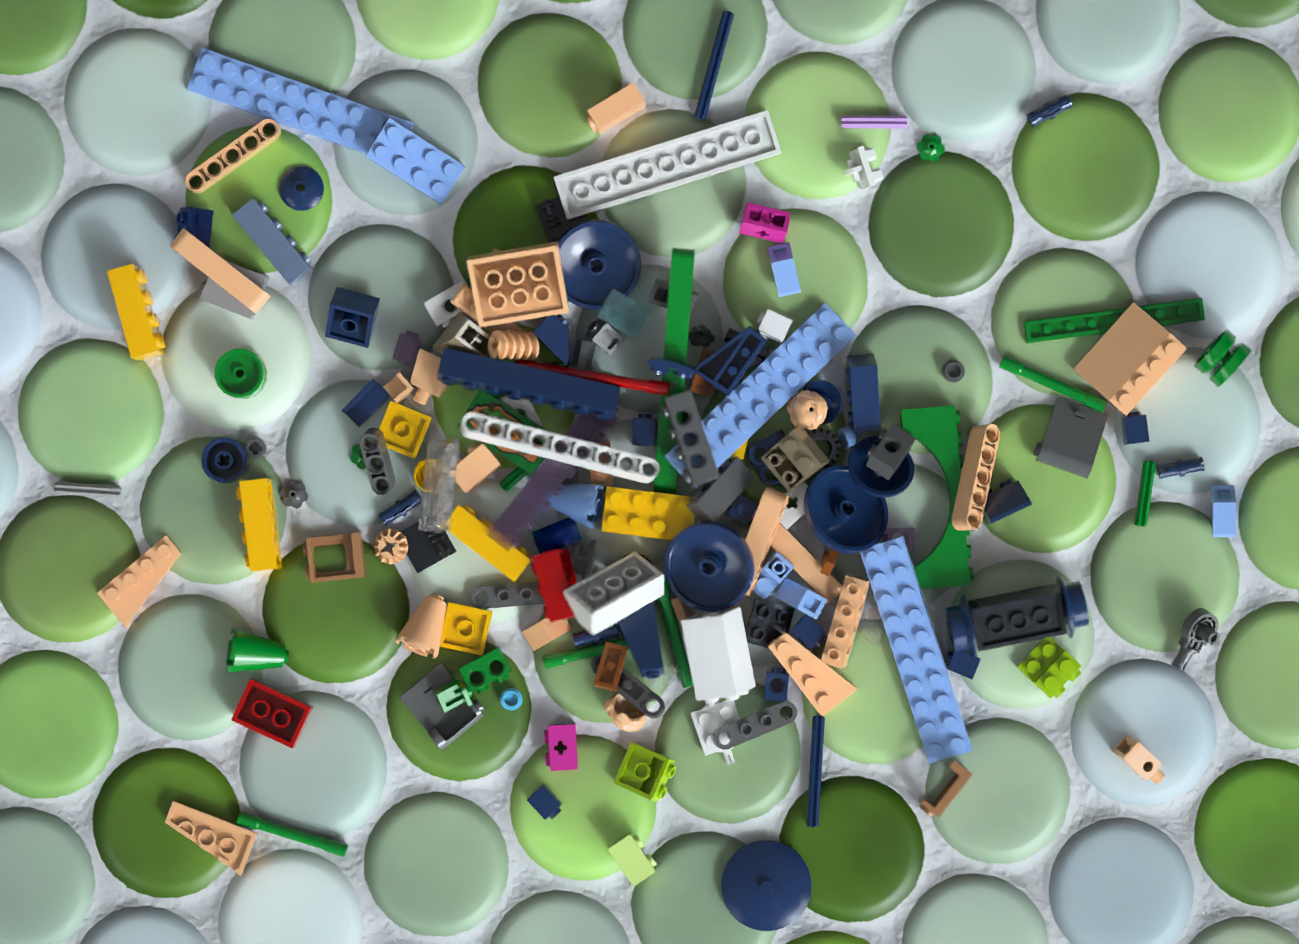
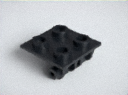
(555, 220)
(426, 547)
(767, 622)

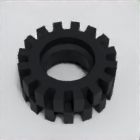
(831, 439)

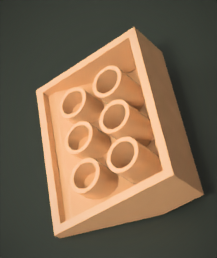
(518, 284)
(1129, 359)

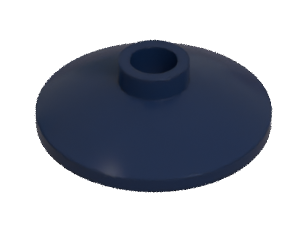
(309, 196)
(831, 395)

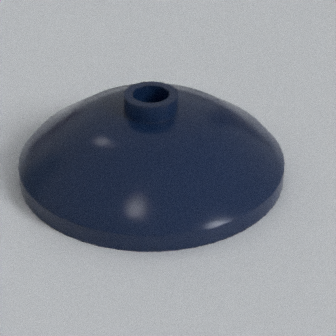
(870, 482)

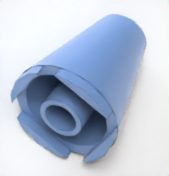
(580, 502)

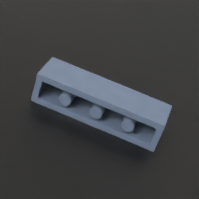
(272, 241)

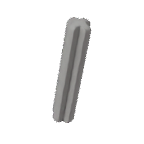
(87, 489)

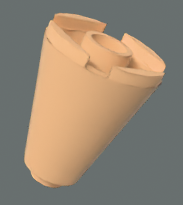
(425, 627)

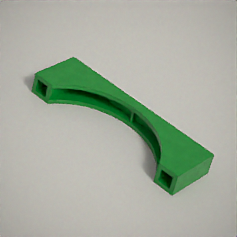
(938, 433)

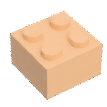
(475, 467)

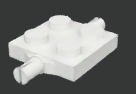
(708, 720)

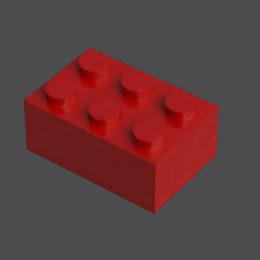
(554, 575)
(272, 713)

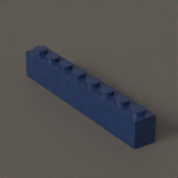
(528, 383)

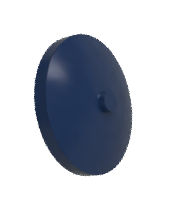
(598, 258)
(843, 513)
(709, 566)
(766, 885)

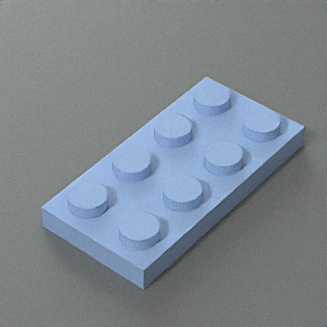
(415, 161)

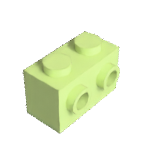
(632, 859)

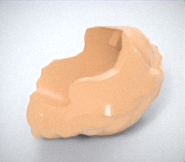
(799, 412)
(624, 714)

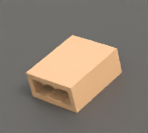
(615, 109)

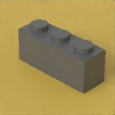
(717, 495)

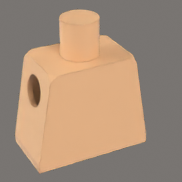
(425, 377)
(1139, 759)

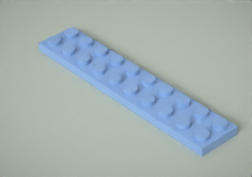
(288, 101)
(770, 386)
(916, 650)

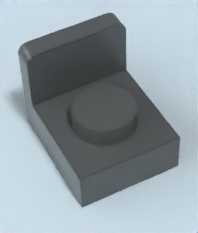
(604, 336)

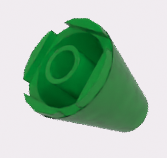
(254, 652)

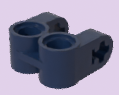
(759, 466)

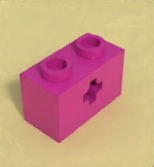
(764, 222)
(568, 759)

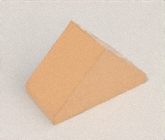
(544, 632)

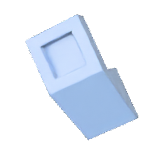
(784, 269)
(1223, 511)
(771, 575)
(800, 598)

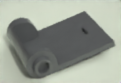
(1070, 440)
(441, 726)

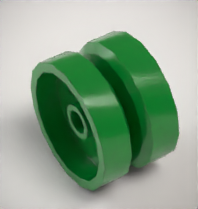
(1219, 355)
(254, 373)

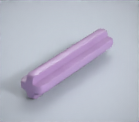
(859, 121)

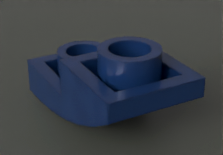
(663, 365)

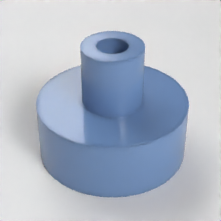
(847, 437)

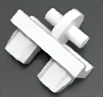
(860, 167)

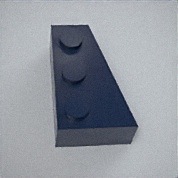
(731, 360)
(863, 393)

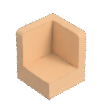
(399, 387)

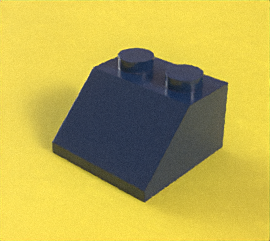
(352, 317)
(556, 336)
(1005, 501)

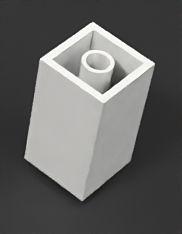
(718, 654)

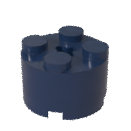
(212, 459)

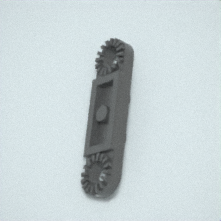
(508, 595)
(635, 691)
(755, 725)

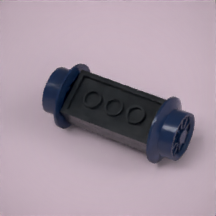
(1017, 617)

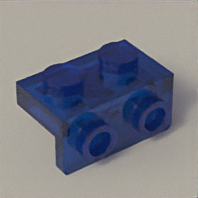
(196, 222)
(556, 535)

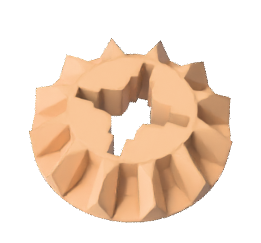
(399, 550)

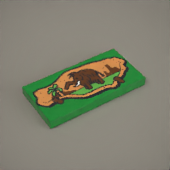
(494, 407)

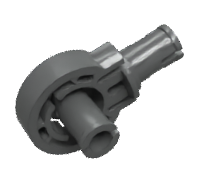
(1196, 635)

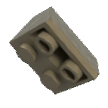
(464, 336)
(795, 459)

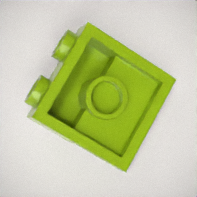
(1050, 667)
(645, 772)

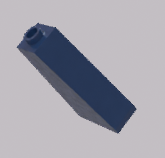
(643, 641)

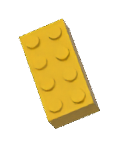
(135, 312)
(645, 513)
(260, 525)
(474, 534)

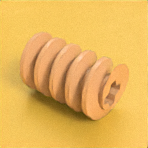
(513, 345)

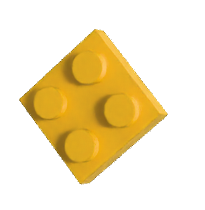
(404, 429)
(465, 628)

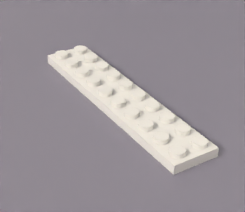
(667, 165)

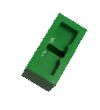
(483, 665)

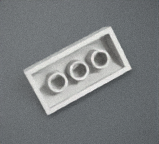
(615, 592)

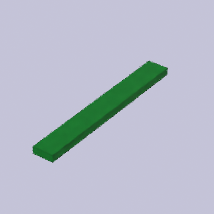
(1100, 321)

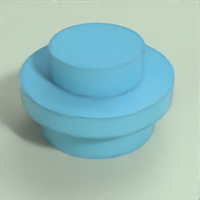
(511, 699)

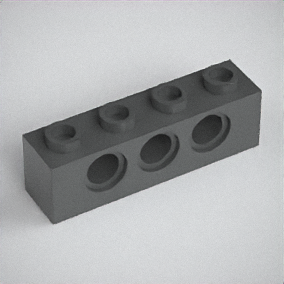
(685, 404)

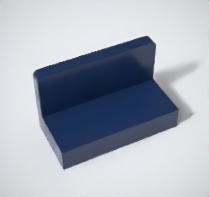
(366, 402)

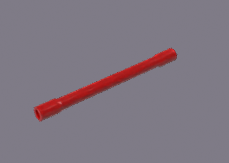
(650, 386)

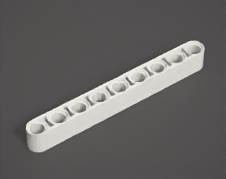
(548, 451)

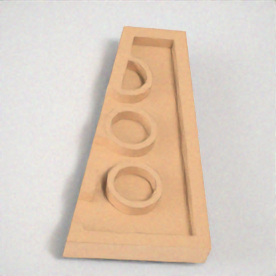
(134, 585)
(815, 679)
(219, 837)

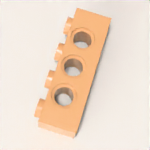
(845, 621)

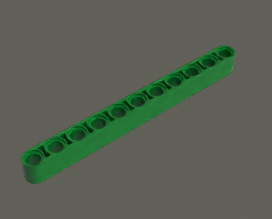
(676, 348)

